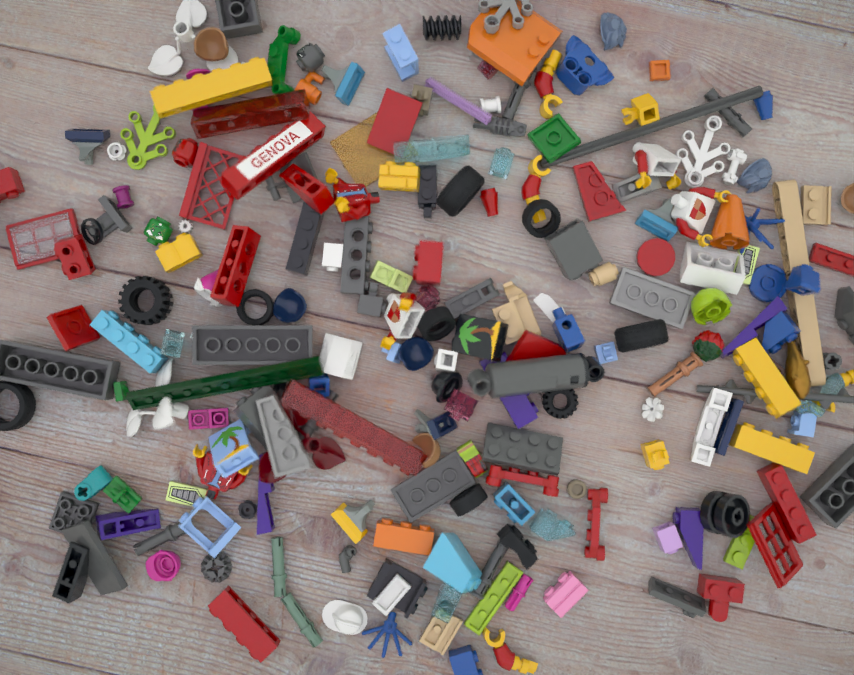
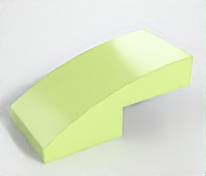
(391, 277)

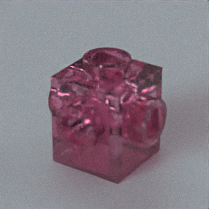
(460, 405)

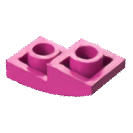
(208, 418)

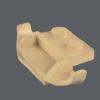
(516, 313)

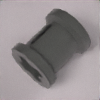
(835, 363)

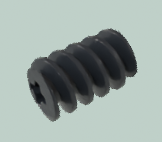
(442, 28)

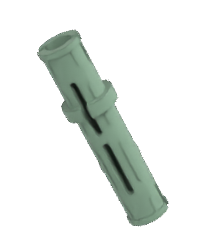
(278, 567)
(307, 627)

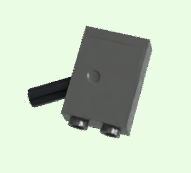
(248, 411)

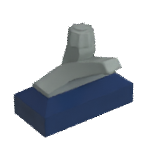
(87, 141)
(436, 426)

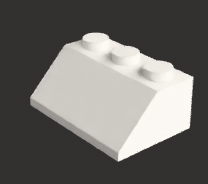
(712, 268)

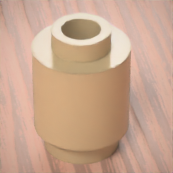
(603, 274)

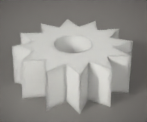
(189, 226)

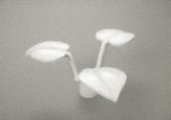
(166, 58)
(166, 409)

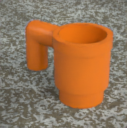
(312, 91)

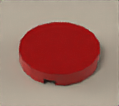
(655, 257)

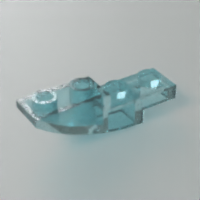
(431, 149)

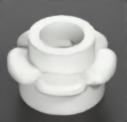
(111, 150)

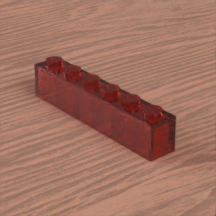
(250, 114)

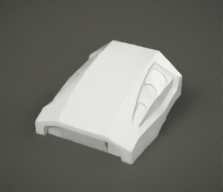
(340, 356)

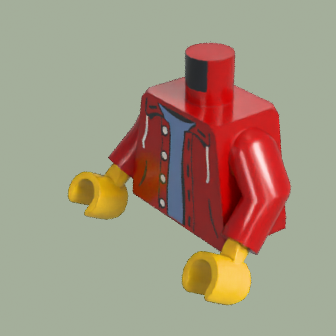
(350, 199)
(212, 477)

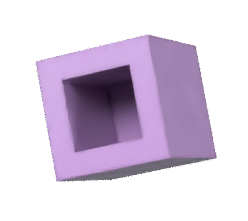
(667, 538)

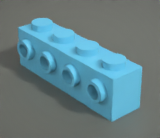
(129, 341)

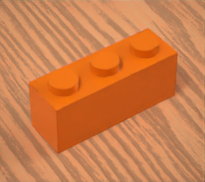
(404, 536)

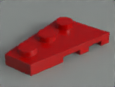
(595, 193)

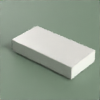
(391, 594)

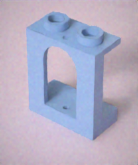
(187, 526)

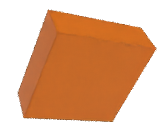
(659, 70)

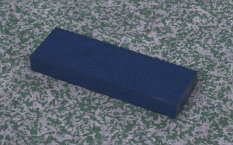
(728, 426)

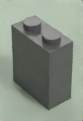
(573, 249)

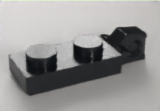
(428, 189)

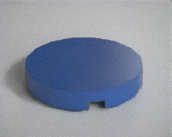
(768, 283)

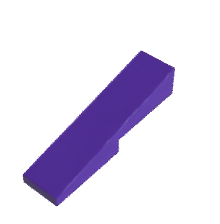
(749, 332)
(264, 513)

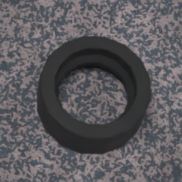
(551, 226)
(269, 312)
(436, 315)
(468, 499)

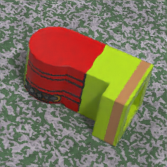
(472, 458)

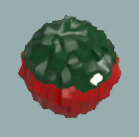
(708, 345)

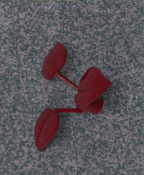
(325, 451)

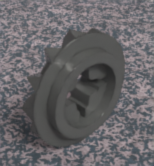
(223, 573)

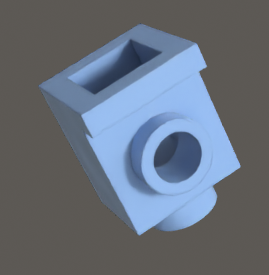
(802, 424)

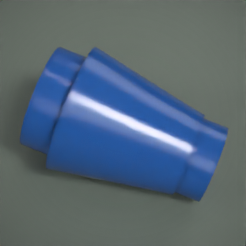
(764, 105)

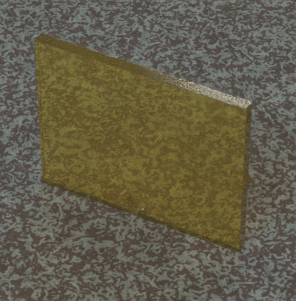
(358, 156)

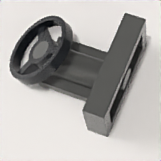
(105, 223)

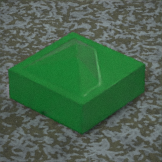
(120, 390)

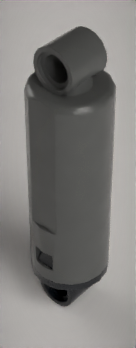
(535, 375)

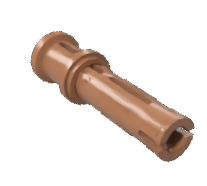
(684, 370)

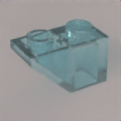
(550, 527)
(446, 602)

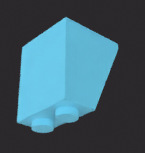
(453, 564)

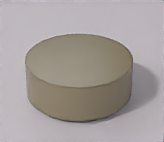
(576, 489)

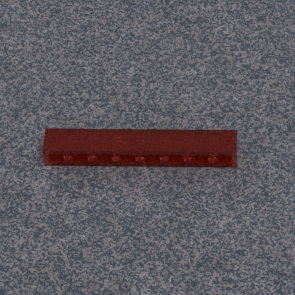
(352, 426)

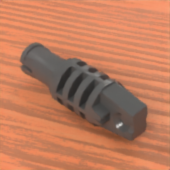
(502, 127)

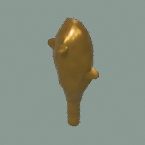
(797, 371)

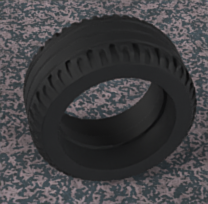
(460, 191)
(641, 336)
(26, 405)

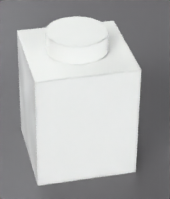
(332, 256)

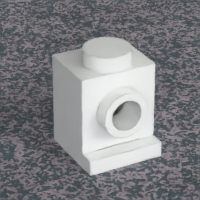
(445, 361)

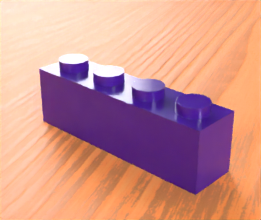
(517, 406)

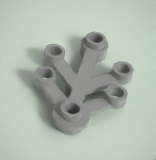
(492, 22)

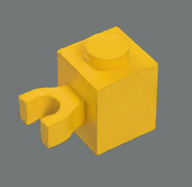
(643, 109)
(655, 454)

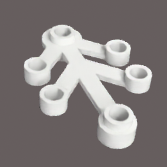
(701, 155)

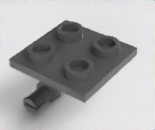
(301, 161)

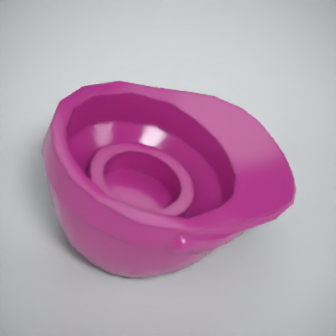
(163, 565)

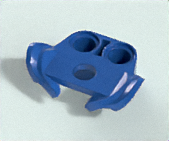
(576, 73)

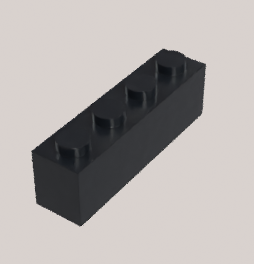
(304, 240)

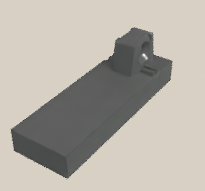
(690, 603)

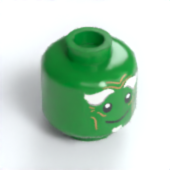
(157, 231)

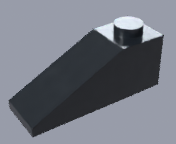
(72, 574)

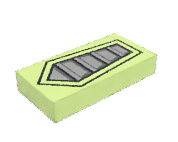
(750, 257)
(184, 493)

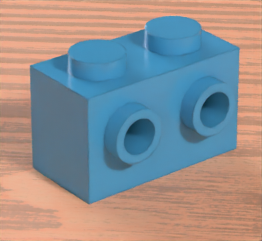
(511, 500)

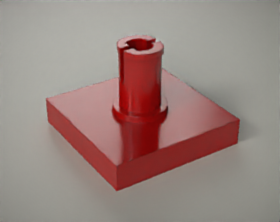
(73, 327)

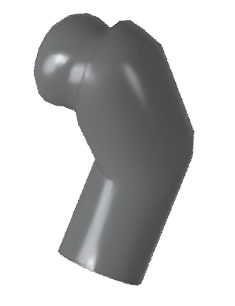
(345, 556)

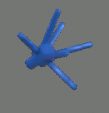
(753, 225)
(389, 627)

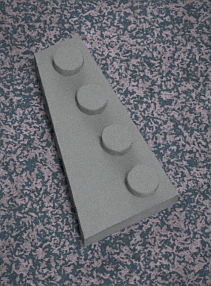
(282, 441)

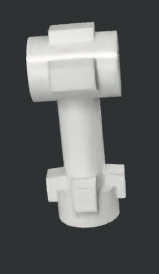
(736, 157)

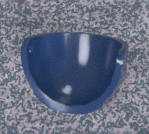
(289, 306)
(415, 353)

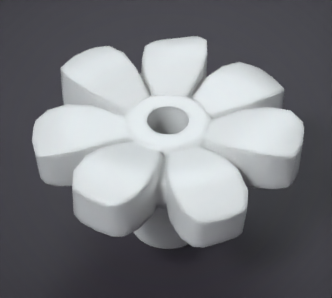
(652, 409)

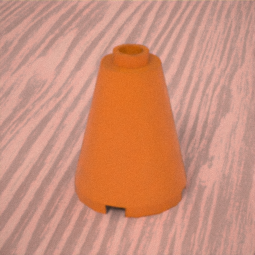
(730, 225)

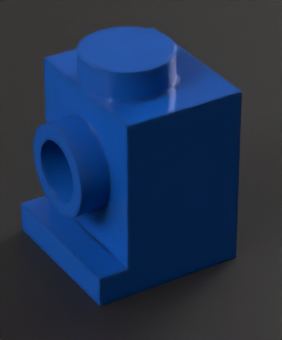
(320, 382)

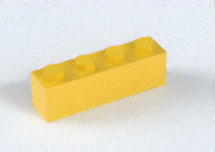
(766, 378)
(771, 448)

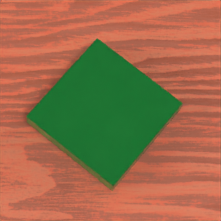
(554, 138)

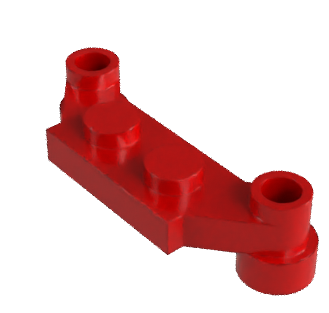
(496, 475)
(595, 550)

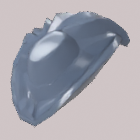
(612, 30)
(756, 176)

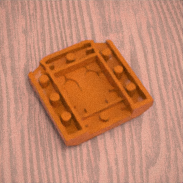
(511, 49)

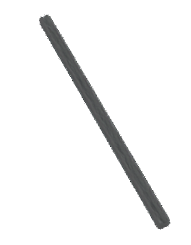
(663, 123)

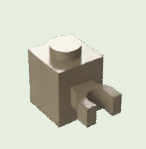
(424, 95)

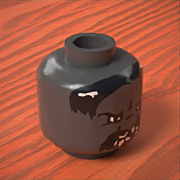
(310, 57)

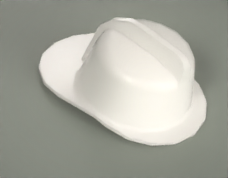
(344, 617)

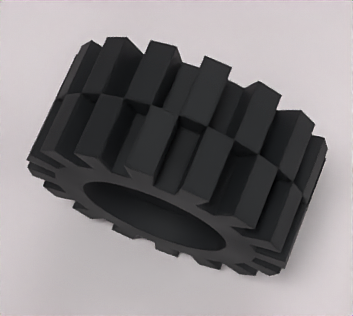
(563, 412)

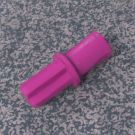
(518, 592)

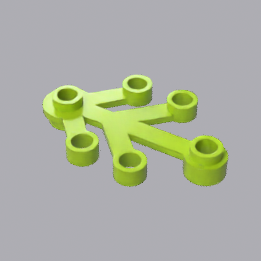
(146, 139)

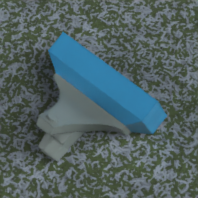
(344, 81)
(658, 221)

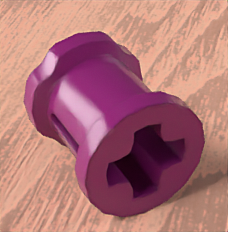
(123, 197)

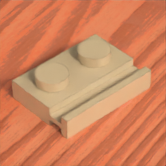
(816, 205)
(440, 634)

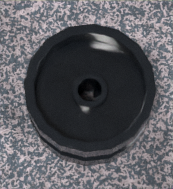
(725, 514)

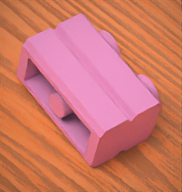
(564, 593)

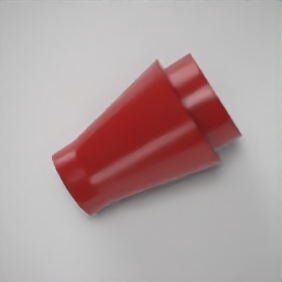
(490, 201)

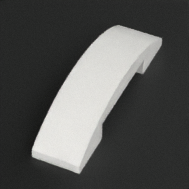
(709, 425)

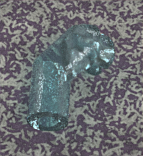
(810, 407)

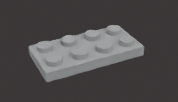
(652, 298)

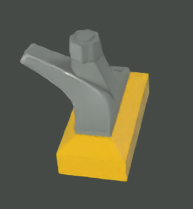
(353, 519)

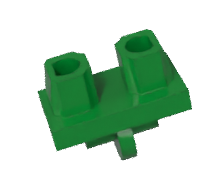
(122, 494)

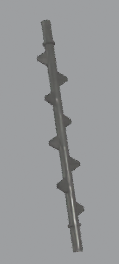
(749, 394)

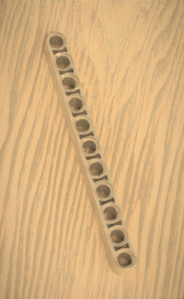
(794, 254)

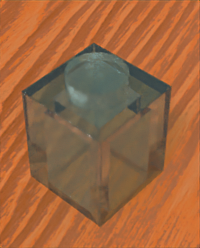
(501, 162)
(172, 343)

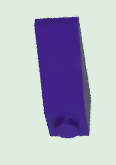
(122, 523)
(691, 533)

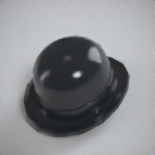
(444, 384)

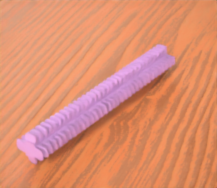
(459, 102)

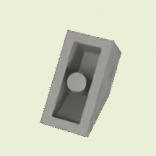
(627, 188)

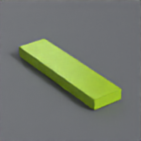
(493, 598)

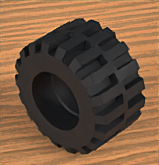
(130, 300)

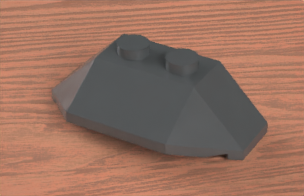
(845, 311)

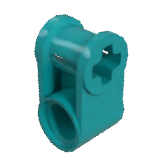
(94, 482)

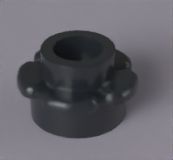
(247, 514)

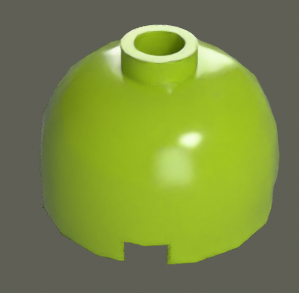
(710, 305)

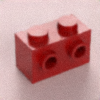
(74, 257)

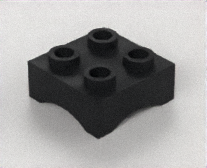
(513, 539)

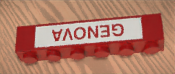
(272, 155)

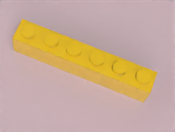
(211, 87)

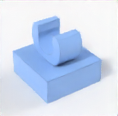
(606, 352)
(393, 353)

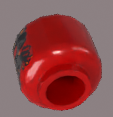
(185, 152)

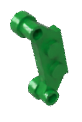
(278, 58)

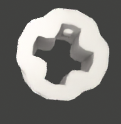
(490, 105)

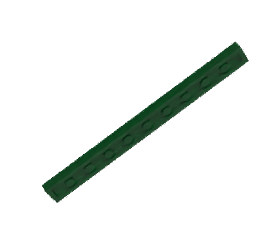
(226, 383)

